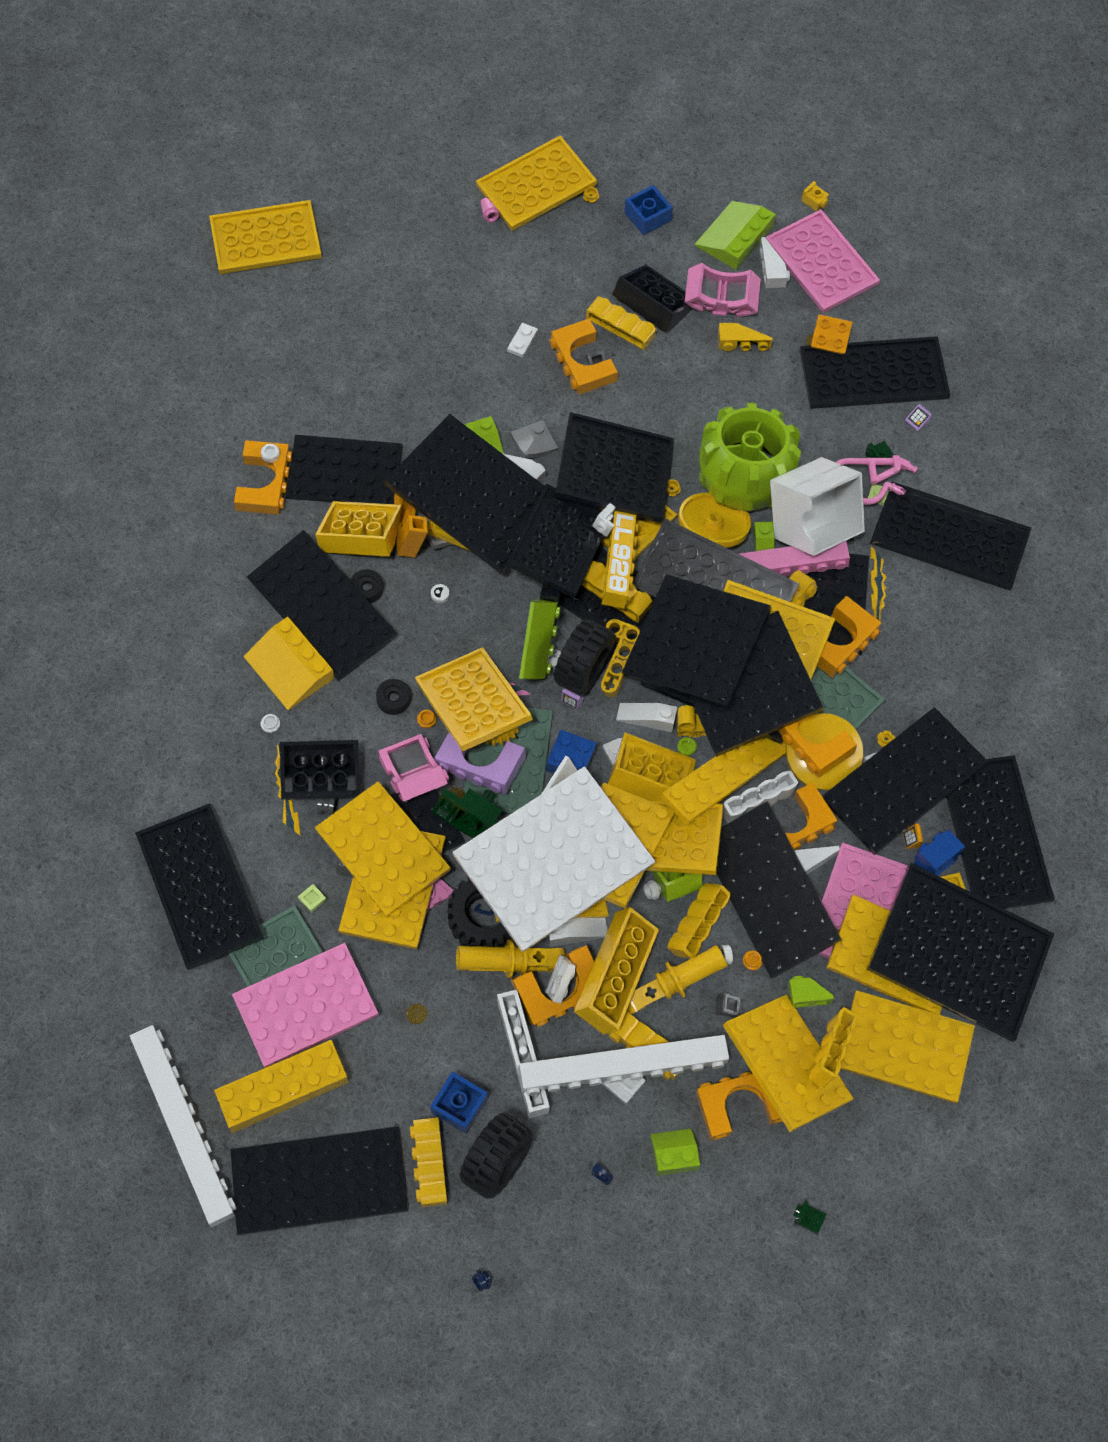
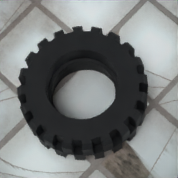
(584, 657)
(466, 931)
(496, 1155)

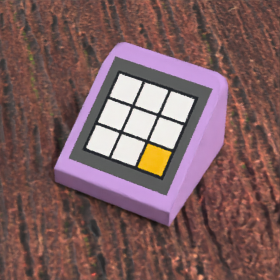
(918, 417)
(571, 698)

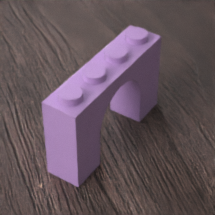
(495, 776)

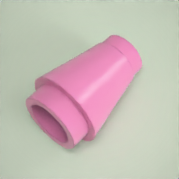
(489, 210)

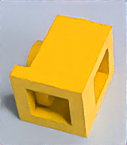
(815, 197)

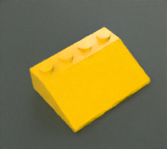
(359, 528)
(289, 664)
(647, 768)

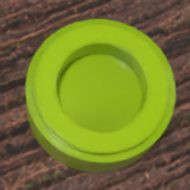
(686, 746)

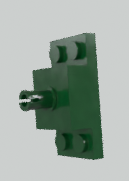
(470, 814)

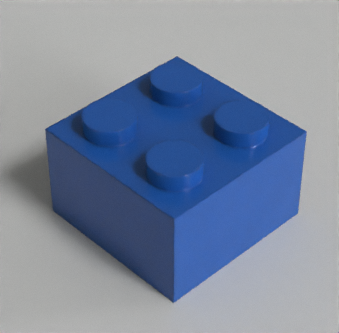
(648, 209)
(575, 747)
(939, 853)
(459, 1102)

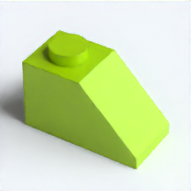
(763, 536)
(807, 992)

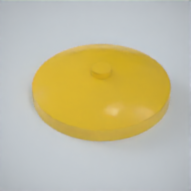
(713, 520)
(819, 730)

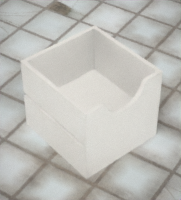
(817, 506)

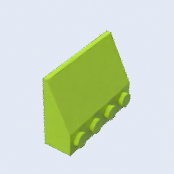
(736, 232)
(539, 639)

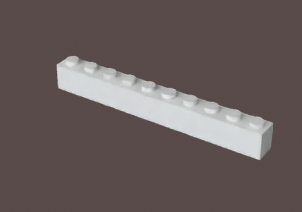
(623, 1063)
(182, 1126)

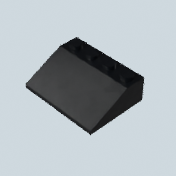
(652, 298)
(319, 769)

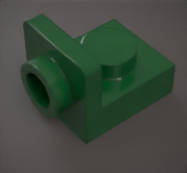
(878, 451)
(809, 1217)

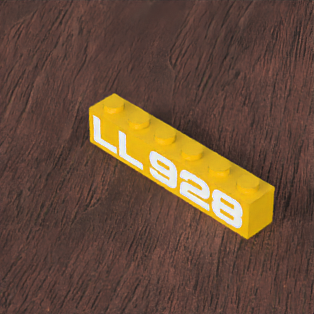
(619, 560)

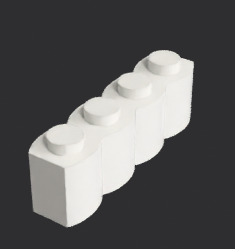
(770, 790)

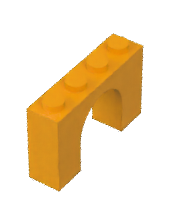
(583, 377)
(268, 498)
(411, 529)
(862, 628)
(819, 757)
(818, 816)
(540, 1008)
(712, 1103)

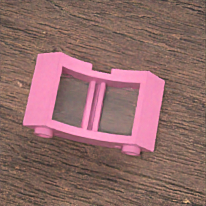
(722, 291)
(412, 767)

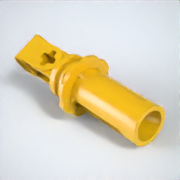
(506, 959)
(678, 977)

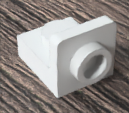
(603, 520)

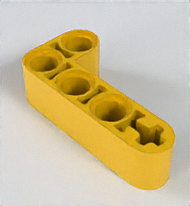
(618, 660)
(688, 722)

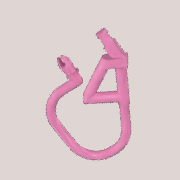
(897, 464)

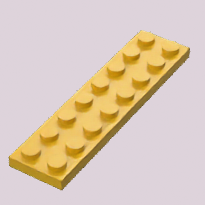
(721, 777)

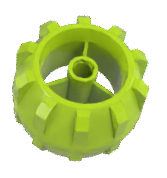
(742, 472)

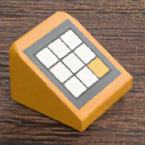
(913, 837)

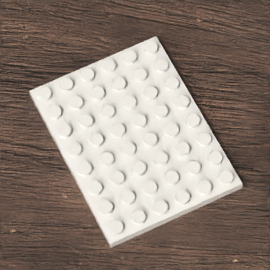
(553, 858)

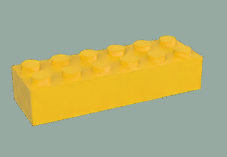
(616, 971)
(281, 1086)

